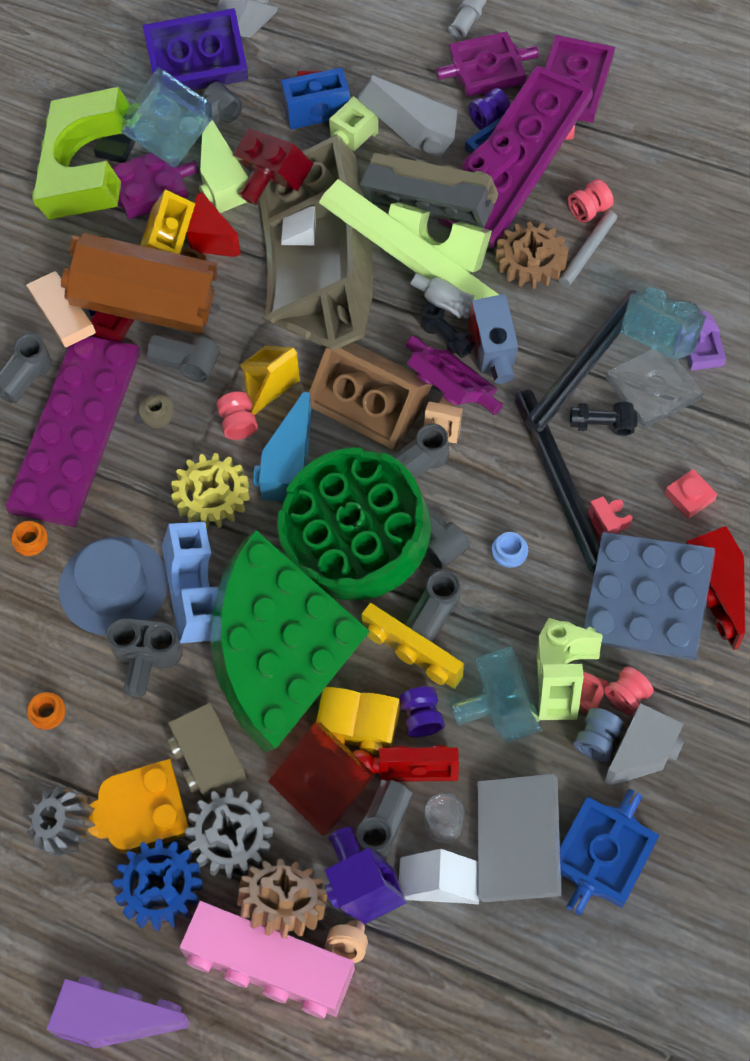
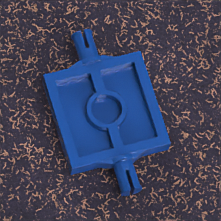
(605, 851)

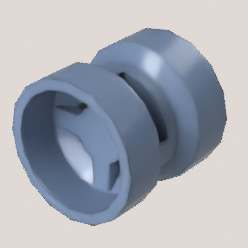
(599, 734)

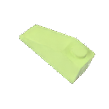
(220, 171)

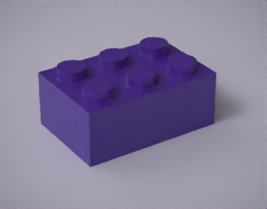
(198, 49)

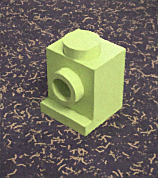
(351, 127)

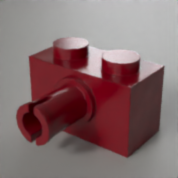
(271, 161)

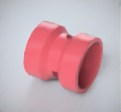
(593, 199)
(238, 419)

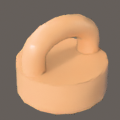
(348, 940)

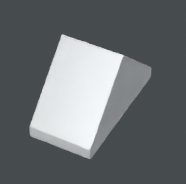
(439, 877)

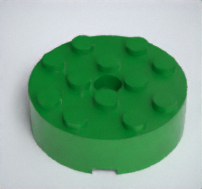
(389, 532)

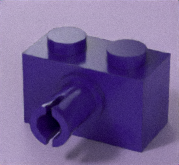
(361, 880)

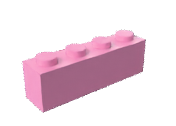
(275, 963)

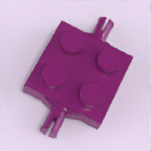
(487, 63)
(145, 181)
(452, 376)

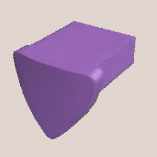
(709, 349)

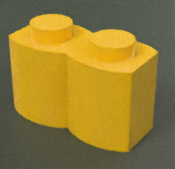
(360, 718)

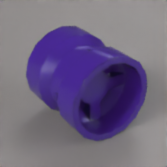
(488, 109)
(421, 712)

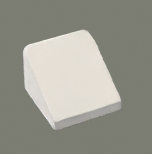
(299, 228)

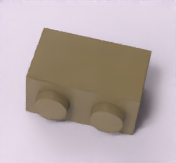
(206, 751)

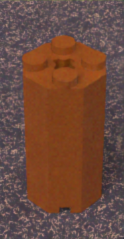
(139, 283)

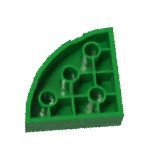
(275, 640)

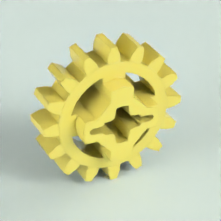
(210, 490)

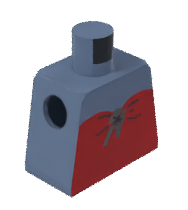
(493, 337)

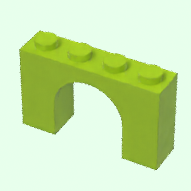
(69, 126)

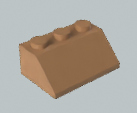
(368, 393)

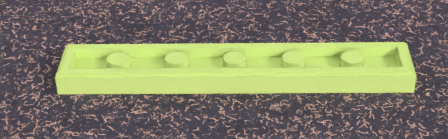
(399, 240)

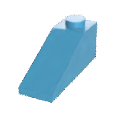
(285, 452)

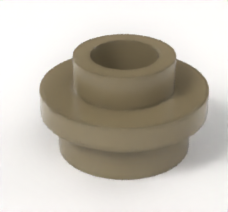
(158, 418)

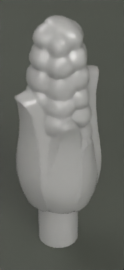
(444, 295)

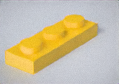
(412, 647)

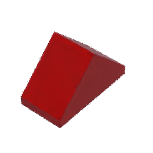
(210, 231)

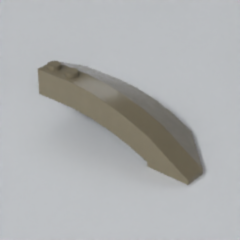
(324, 287)

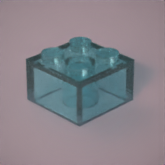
(166, 118)

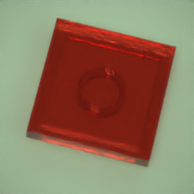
(321, 778)

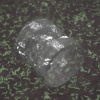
(446, 809)

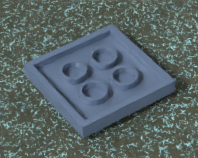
(650, 595)

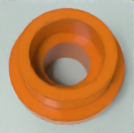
(23, 532)
(41, 702)

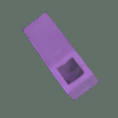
(104, 1018)

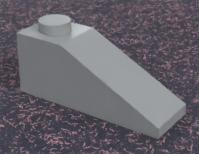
(413, 117)

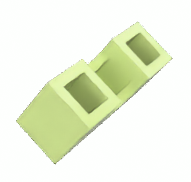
(464, 246)

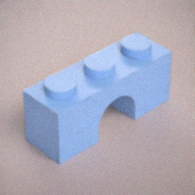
(186, 563)

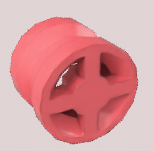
(628, 690)

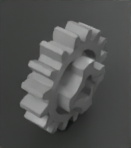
(243, 825)

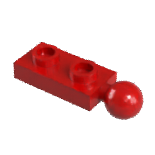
(413, 764)

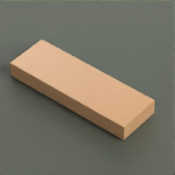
(66, 320)

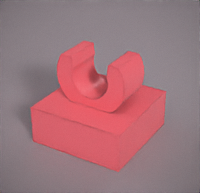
(604, 519)

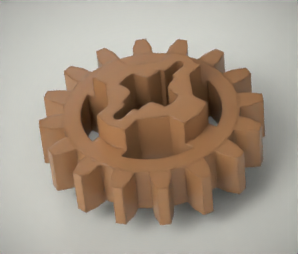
(531, 254)
(282, 898)

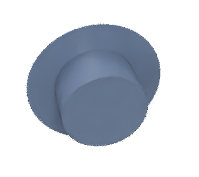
(111, 583)

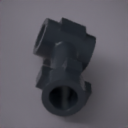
(433, 323)
(622, 418)

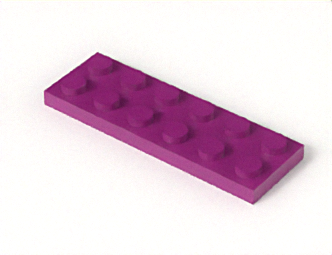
(541, 121)
(73, 431)

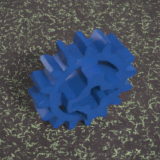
(147, 896)

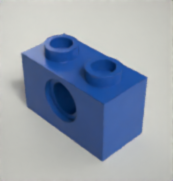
(314, 97)

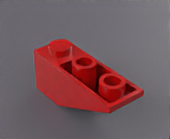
(727, 584)

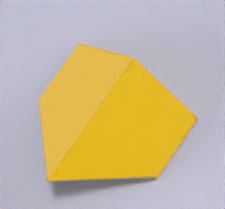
(269, 374)

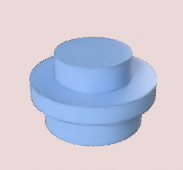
(509, 550)

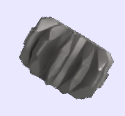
(60, 821)

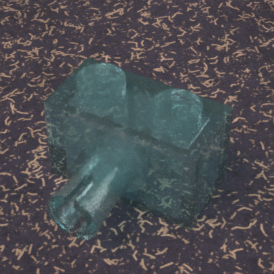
(663, 323)
(504, 697)

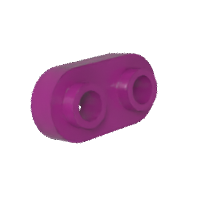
(494, 158)

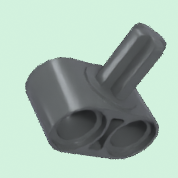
(141, 653)

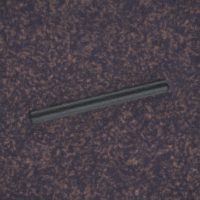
(578, 368)
(562, 483)

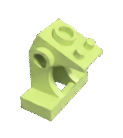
(557, 646)

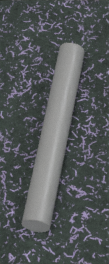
(587, 249)

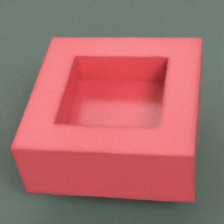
(690, 494)

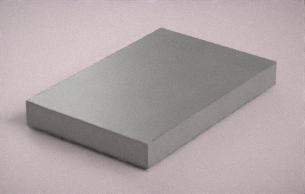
(518, 838)

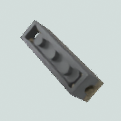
(435, 188)

